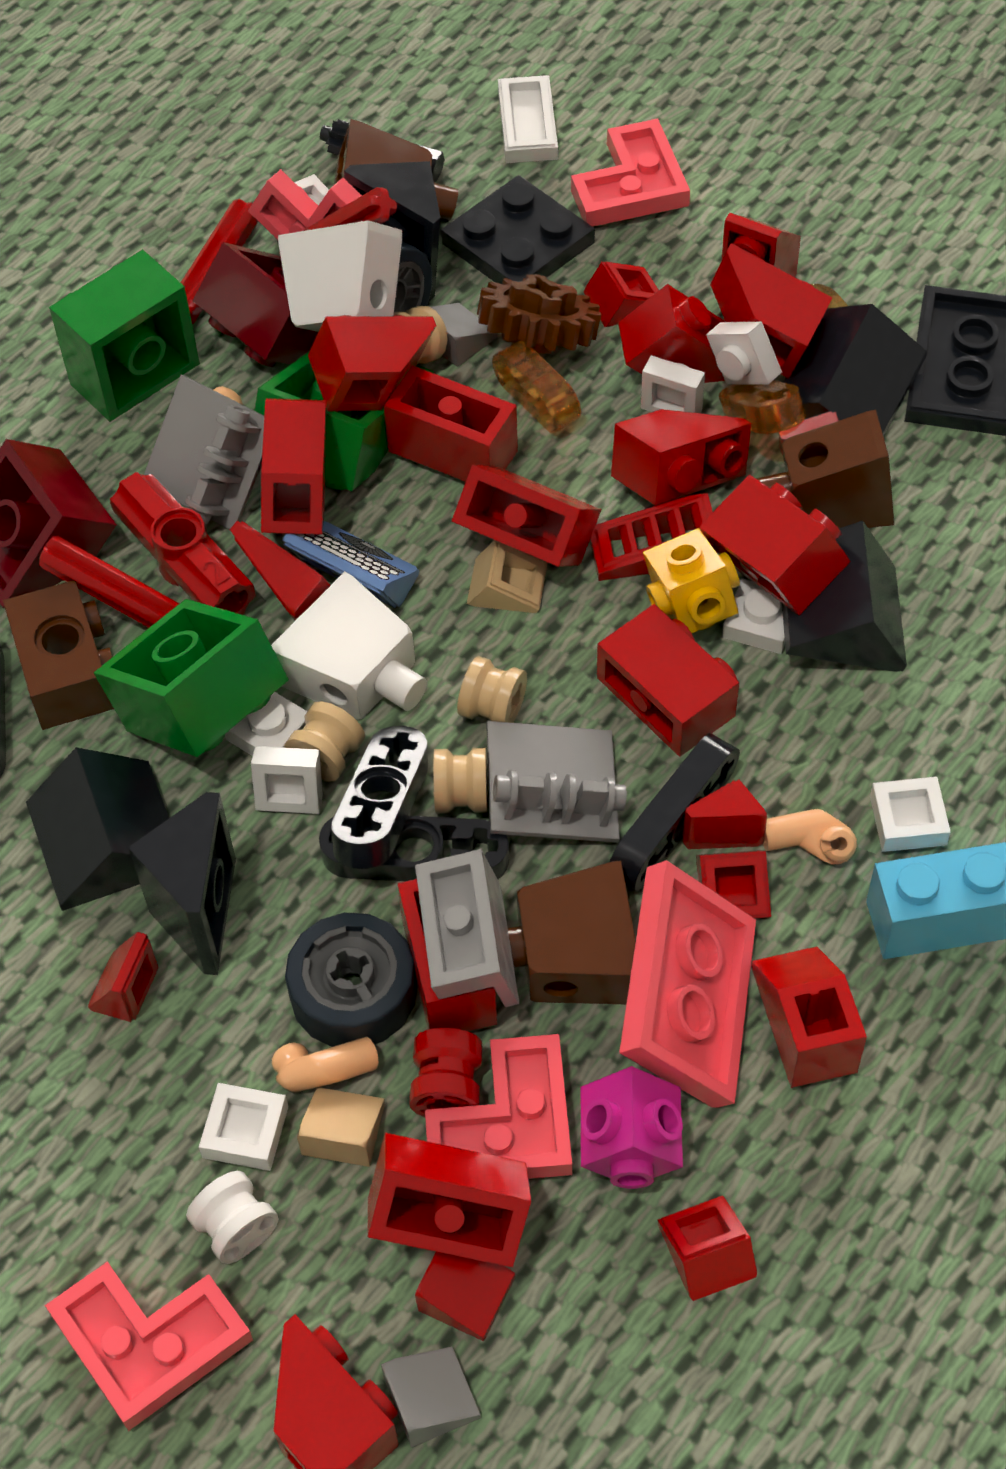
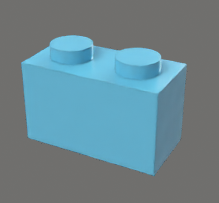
(939, 900)

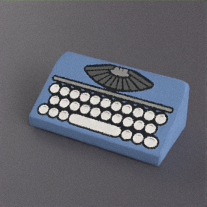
(340, 551)

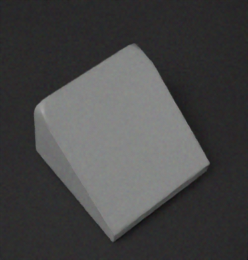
(463, 333)
(429, 1394)

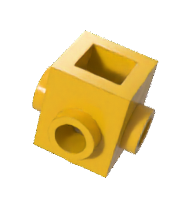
(692, 581)

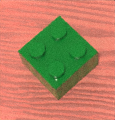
(125, 335)
(192, 677)

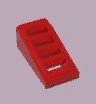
(670, 517)
(288, 577)

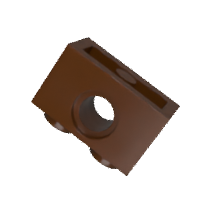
(59, 652)

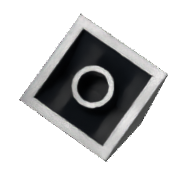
(416, 200)
(857, 365)
(856, 614)
(88, 820)
(189, 878)

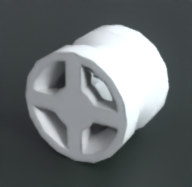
(232, 1217)

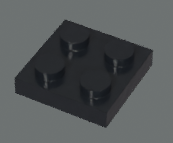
(517, 233)

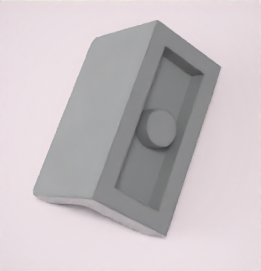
(465, 927)

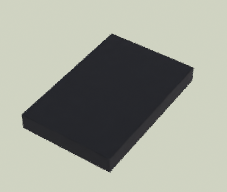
(964, 364)

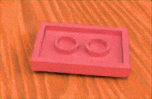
(688, 986)

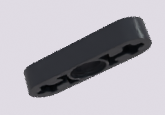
(385, 815)
(662, 822)
(461, 831)

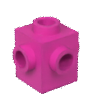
(631, 1127)

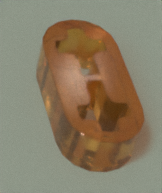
(536, 386)
(767, 407)

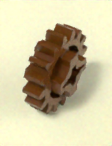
(539, 313)

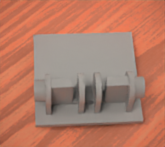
(208, 452)
(553, 782)

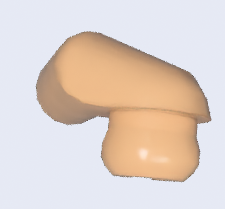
(814, 832)
(306, 1071)

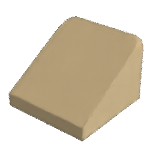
(507, 579)
(341, 1126)

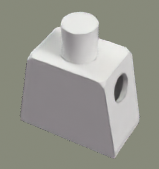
(340, 271)
(350, 652)

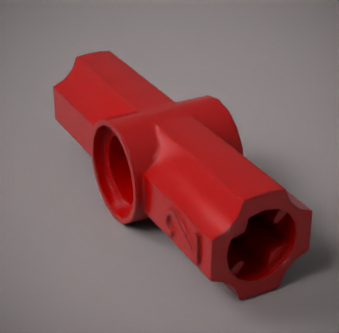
(181, 544)

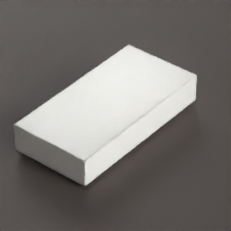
(527, 119)

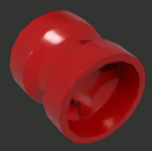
(446, 1070)

